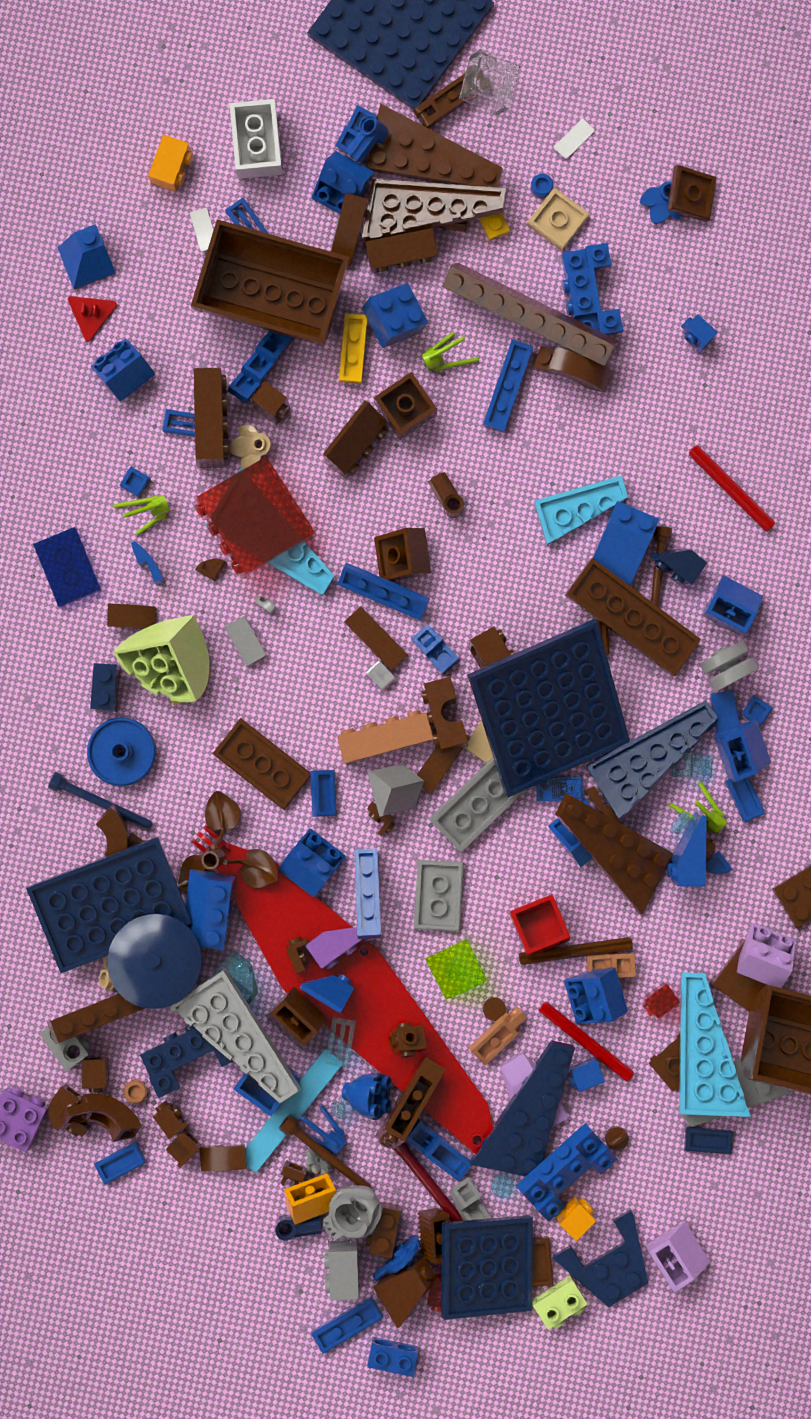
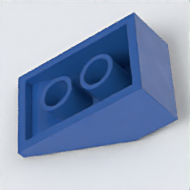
(625, 540)
(689, 857)

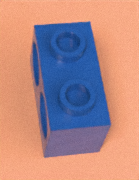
(392, 1356)

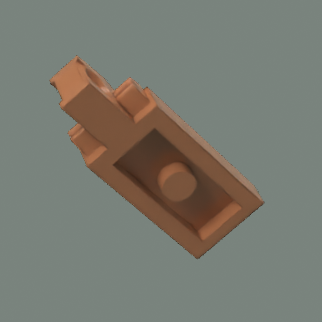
(498, 1035)

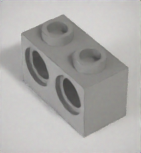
(61, 1049)

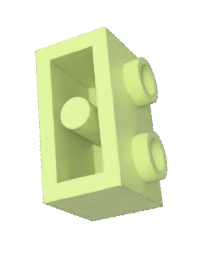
(559, 1303)

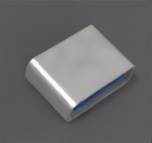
(380, 675)

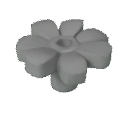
(316, 1163)

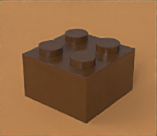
(405, 405)

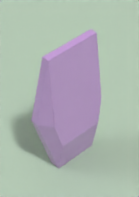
(514, 1073)

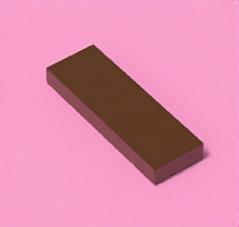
(349, 225)
(376, 638)
(437, 767)

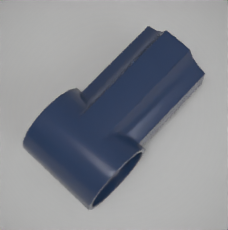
(305, 1228)

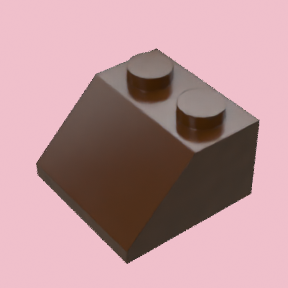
(402, 554)

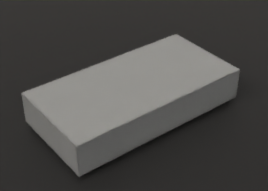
(245, 641)

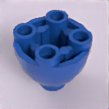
(369, 1095)

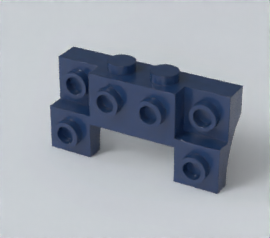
(174, 1053)

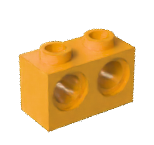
(576, 1217)

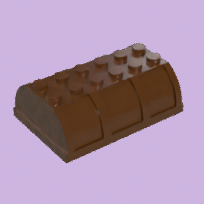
(270, 282)
(779, 1040)

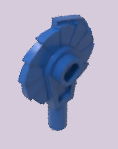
(402, 1256)

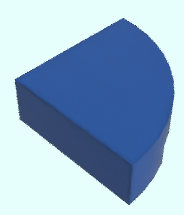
(718, 864)

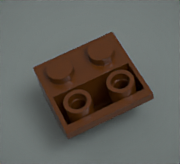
(296, 1017)

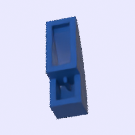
(438, 1150)

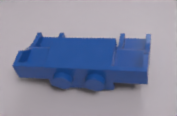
(583, 291)
(563, 1168)

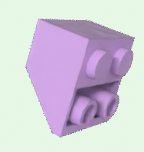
(767, 956)
(678, 1256)

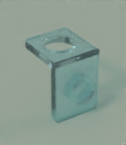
(696, 766)

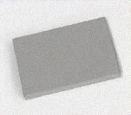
(438, 895)

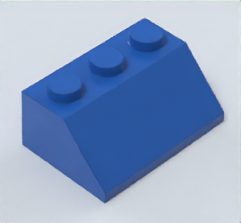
(210, 907)

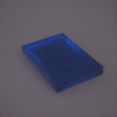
(67, 567)

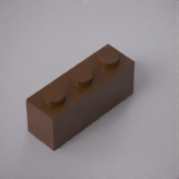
(401, 250)

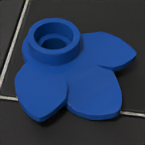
(658, 201)

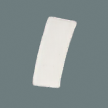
(574, 138)
(202, 227)

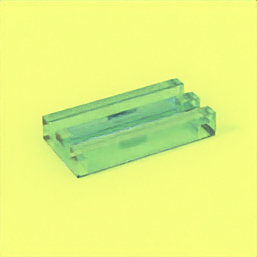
(343, 1022)

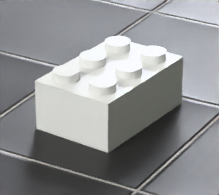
(256, 139)

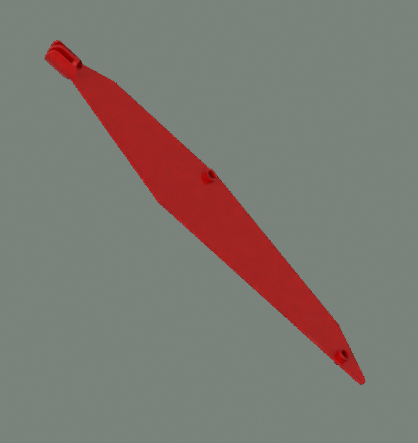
(376, 1003)

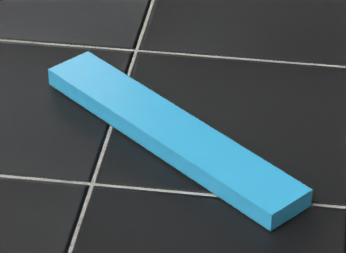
(269, 1135)

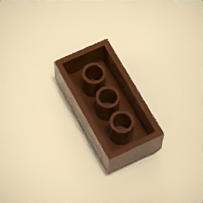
(209, 413)

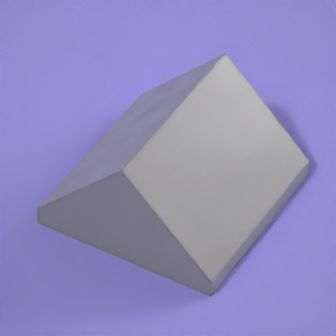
(395, 789)

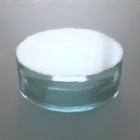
(679, 822)
(502, 1185)

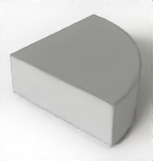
(265, 604)

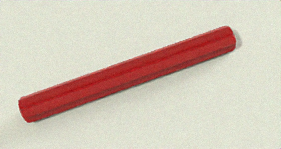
(731, 487)
(586, 1041)

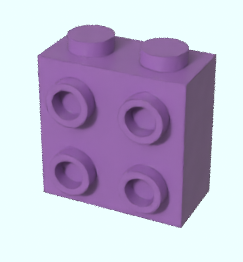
(20, 1118)

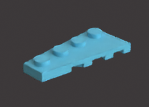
(573, 508)

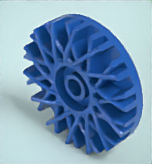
(104, 747)

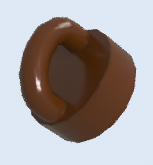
(616, 1138)

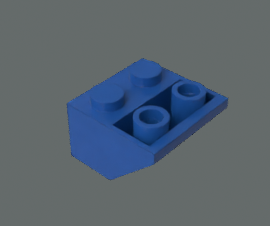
(339, 177)
(122, 369)
(733, 606)
(742, 750)
(311, 862)
(596, 996)

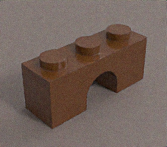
(448, 734)

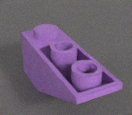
(332, 944)

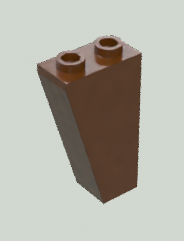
(410, 1104)

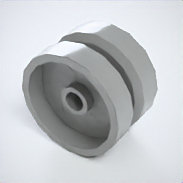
(728, 664)

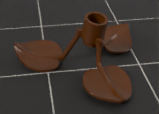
(224, 814)

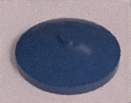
(154, 961)

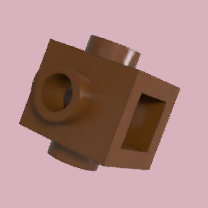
(407, 1039)

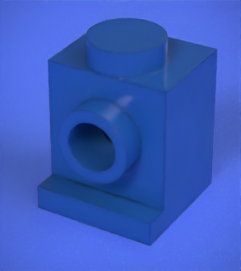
(698, 332)

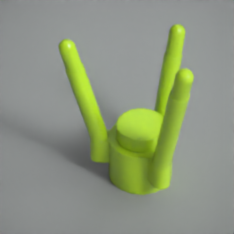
(433, 355)
(157, 506)
(715, 820)

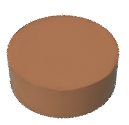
(135, 1091)

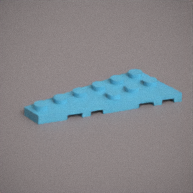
(706, 1065)

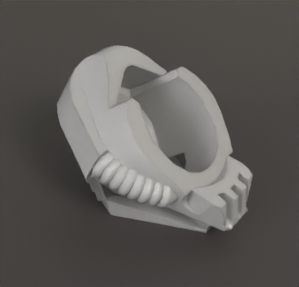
(353, 1212)

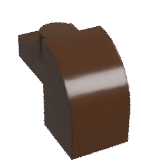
(62, 1098)

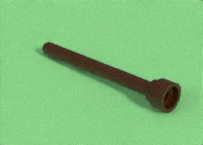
(662, 536)
(291, 1127)

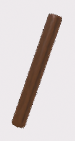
(578, 950)

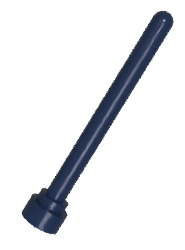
(60, 783)

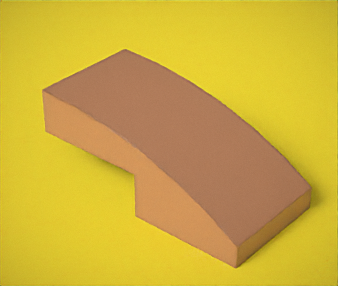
(622, 962)

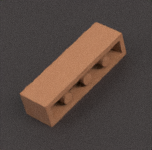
(384, 738)

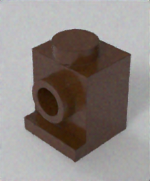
(170, 1119)

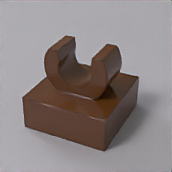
(294, 1172)

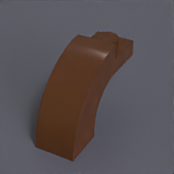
(574, 367)
(115, 830)
(105, 1111)

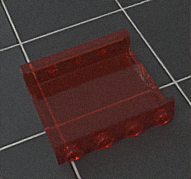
(253, 517)

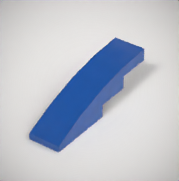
(259, 365)

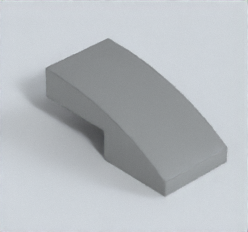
(467, 1201)

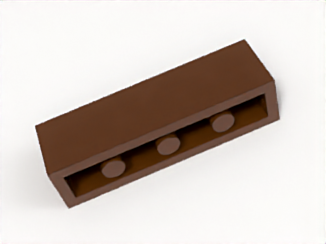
(90, 1017)

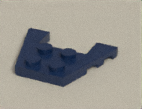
(614, 1272)

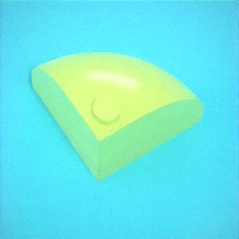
(168, 658)

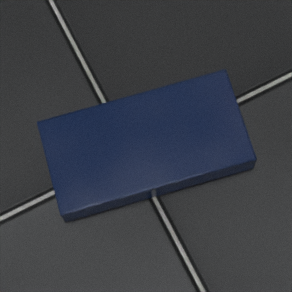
(708, 1140)

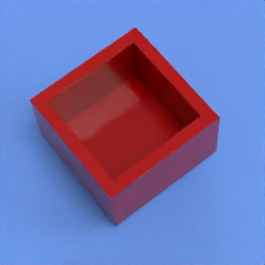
(539, 925)

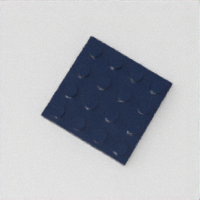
(486, 1267)

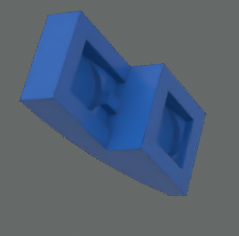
(352, 129)
(144, 559)
(435, 649)

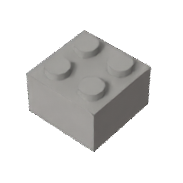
(343, 1274)

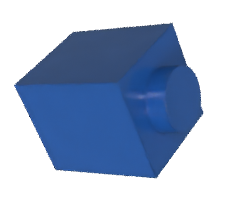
(585, 1075)

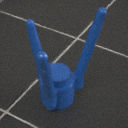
(332, 1140)

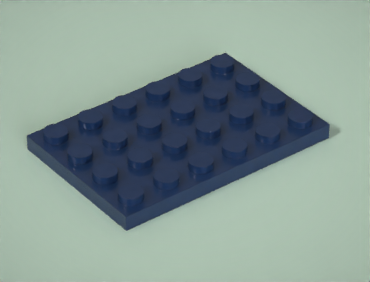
(94, 901)

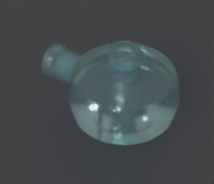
(341, 1108)

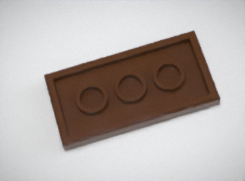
(262, 764)

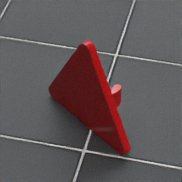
(90, 314)

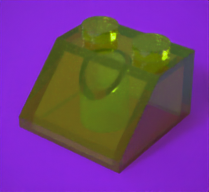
(456, 969)

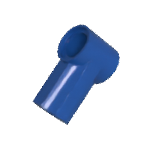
(371, 133)

